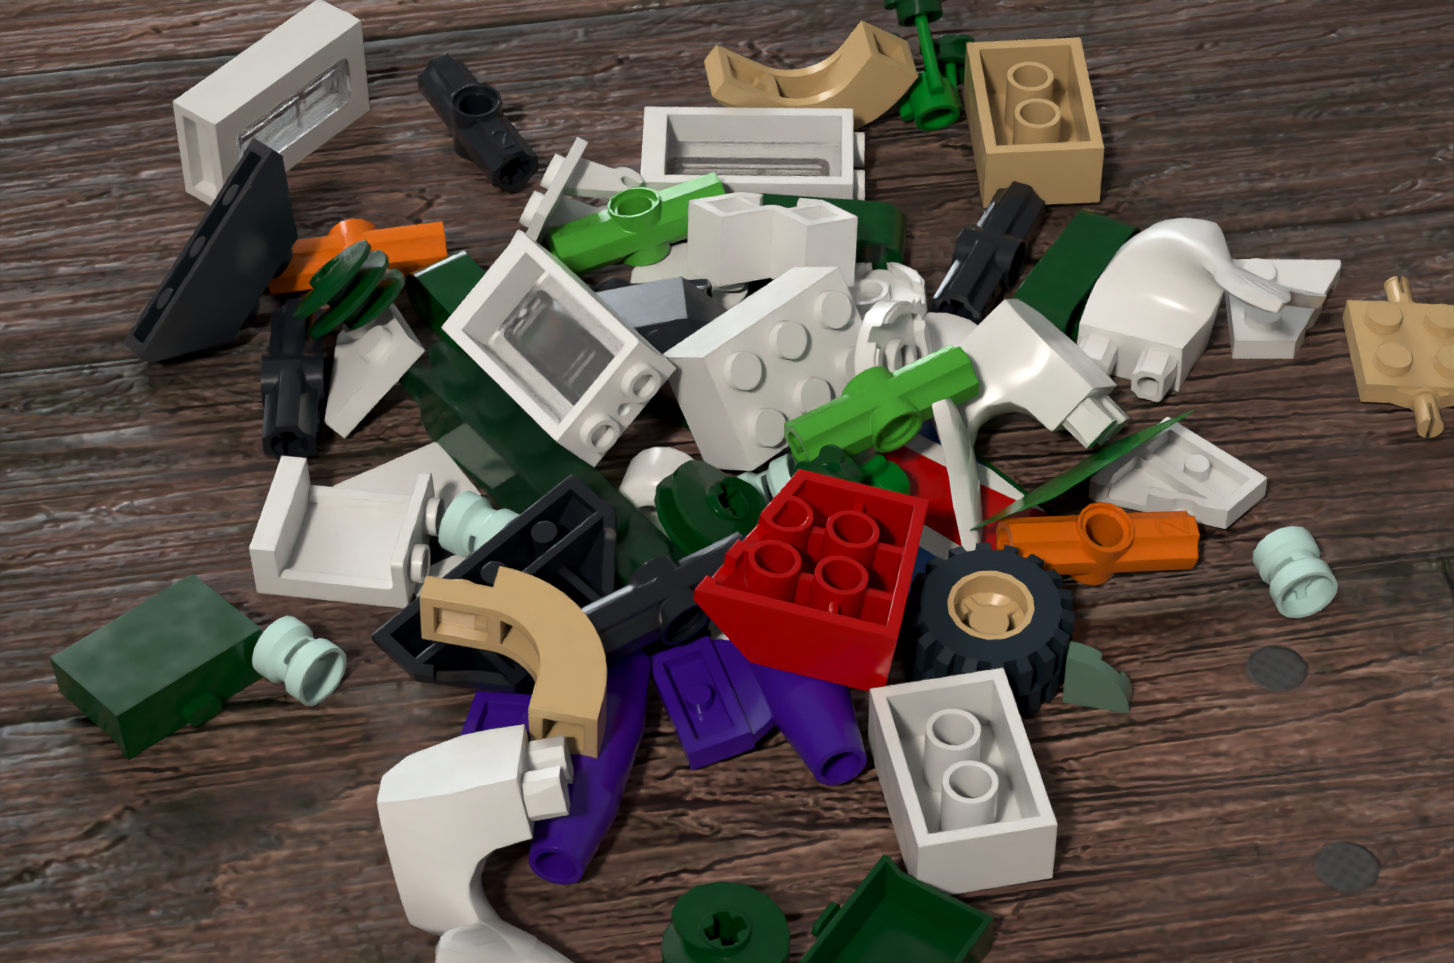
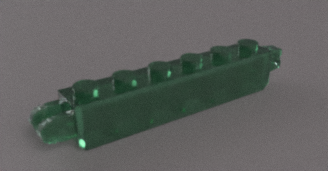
(515, 455)

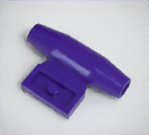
(728, 704)
(567, 843)

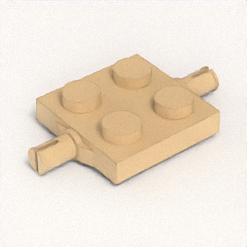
(1403, 353)

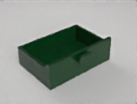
(160, 665)
(899, 922)

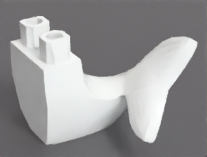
(1161, 301)
(1027, 370)
(449, 813)

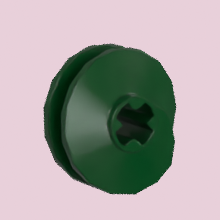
(353, 286)
(705, 506)
(726, 926)

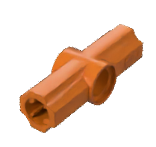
(406, 247)
(1126, 539)

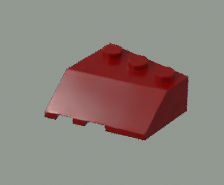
(820, 580)

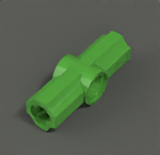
(632, 229)
(884, 406)

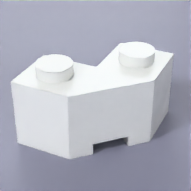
(743, 241)

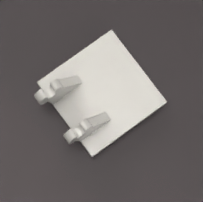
(572, 178)

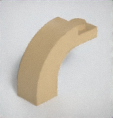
(862, 75)
(542, 634)

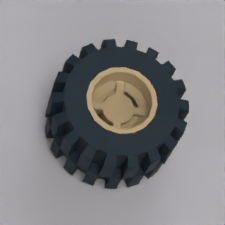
(990, 614)

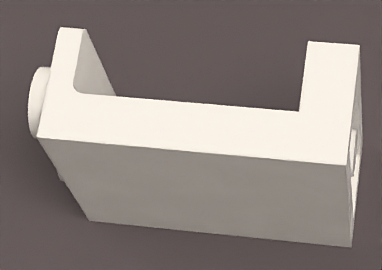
(343, 539)

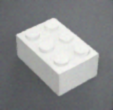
(766, 365)
(961, 782)

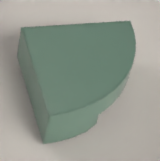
(1094, 682)

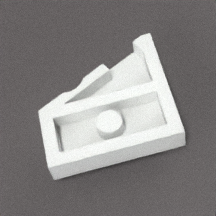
(1281, 334)
(367, 367)
(1180, 474)

